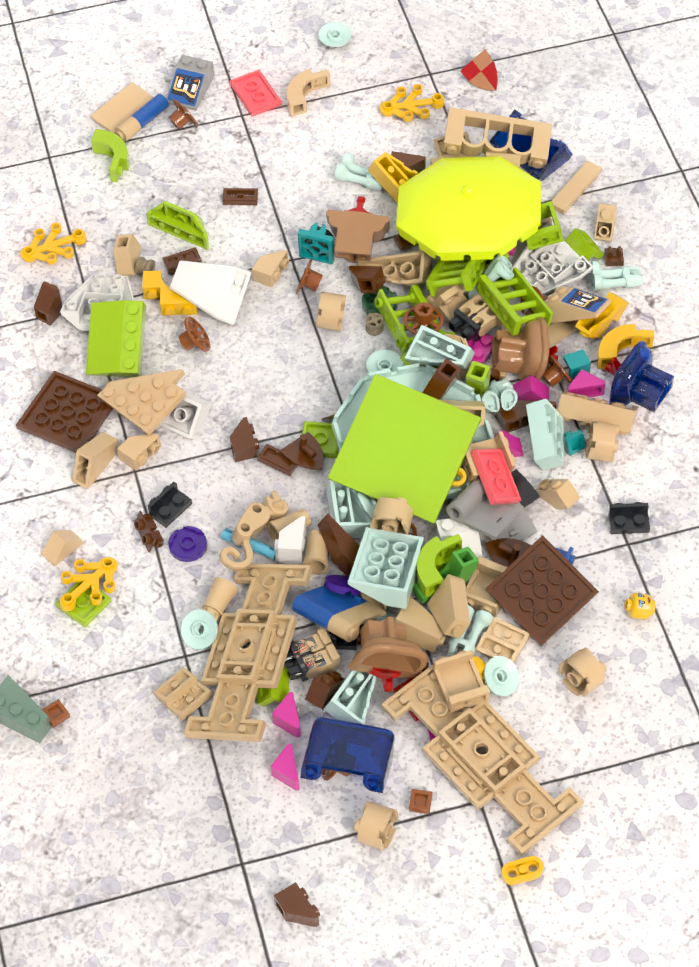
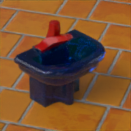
(639, 380)

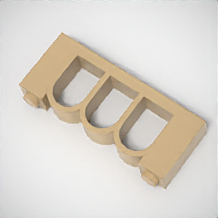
(455, 142)

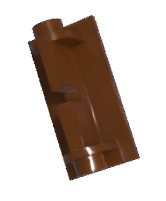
(144, 525)

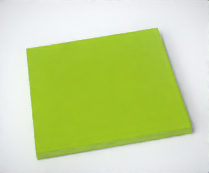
(405, 447)

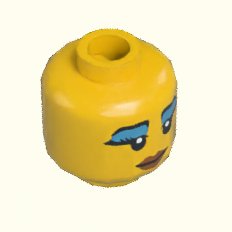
(640, 606)

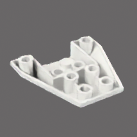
(552, 266)
(212, 287)
(95, 289)

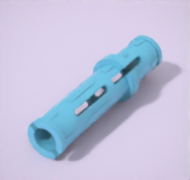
(257, 546)

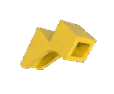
(170, 301)
(597, 326)

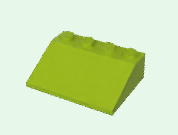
(116, 338)

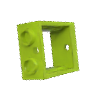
(552, 233)

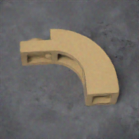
(301, 86)

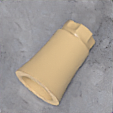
(275, 526)
(316, 553)
(219, 596)

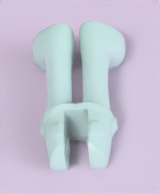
(348, 170)
(498, 268)
(626, 277)
(500, 389)
(481, 621)

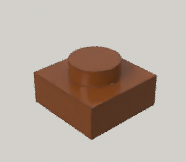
(56, 713)
(420, 801)

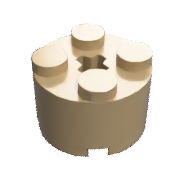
(330, 311)
(602, 441)
(392, 515)
(582, 672)
(376, 825)

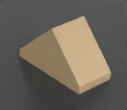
(60, 546)

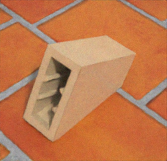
(93, 459)
(450, 606)
(421, 626)

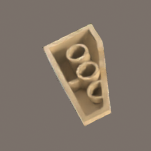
(403, 268)

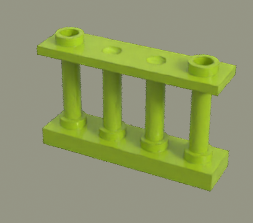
(455, 272)
(503, 310)
(391, 317)

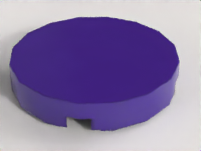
(187, 544)
(339, 584)

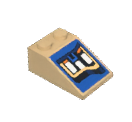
(575, 304)

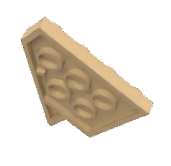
(145, 398)

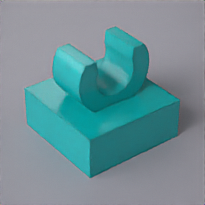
(574, 442)

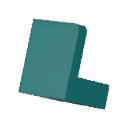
(576, 362)

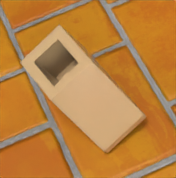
(605, 221)
(126, 254)
(269, 267)
(138, 449)
(558, 493)

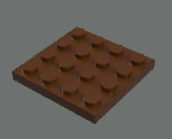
(65, 412)
(541, 590)

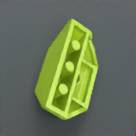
(179, 223)

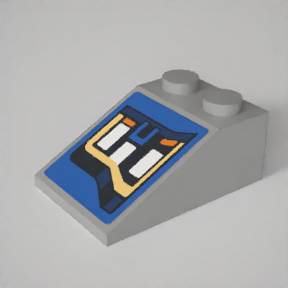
(190, 81)

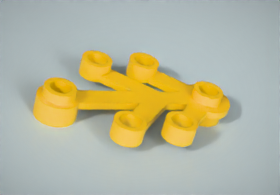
(392, 107)
(32, 252)
(106, 566)

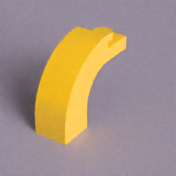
(619, 339)

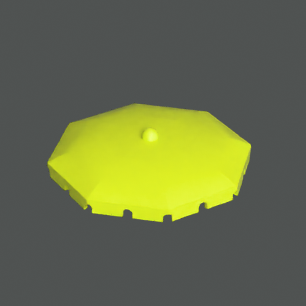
(469, 208)

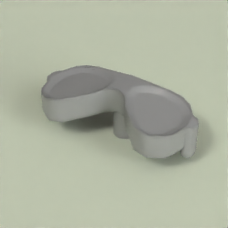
(304, 709)

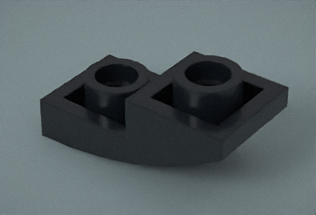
(526, 490)

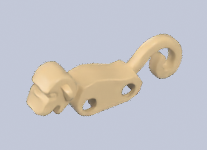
(249, 526)

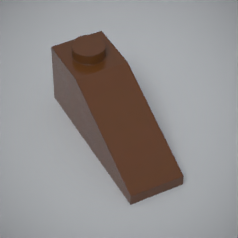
(516, 416)
(339, 543)

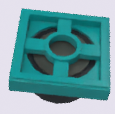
(316, 244)

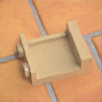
(484, 575)
(460, 681)

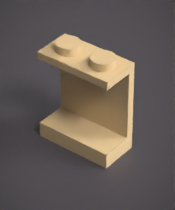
(498, 442)

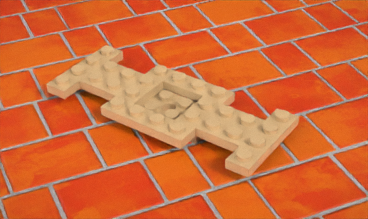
(239, 670)
(500, 770)

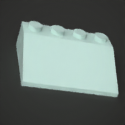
(386, 566)

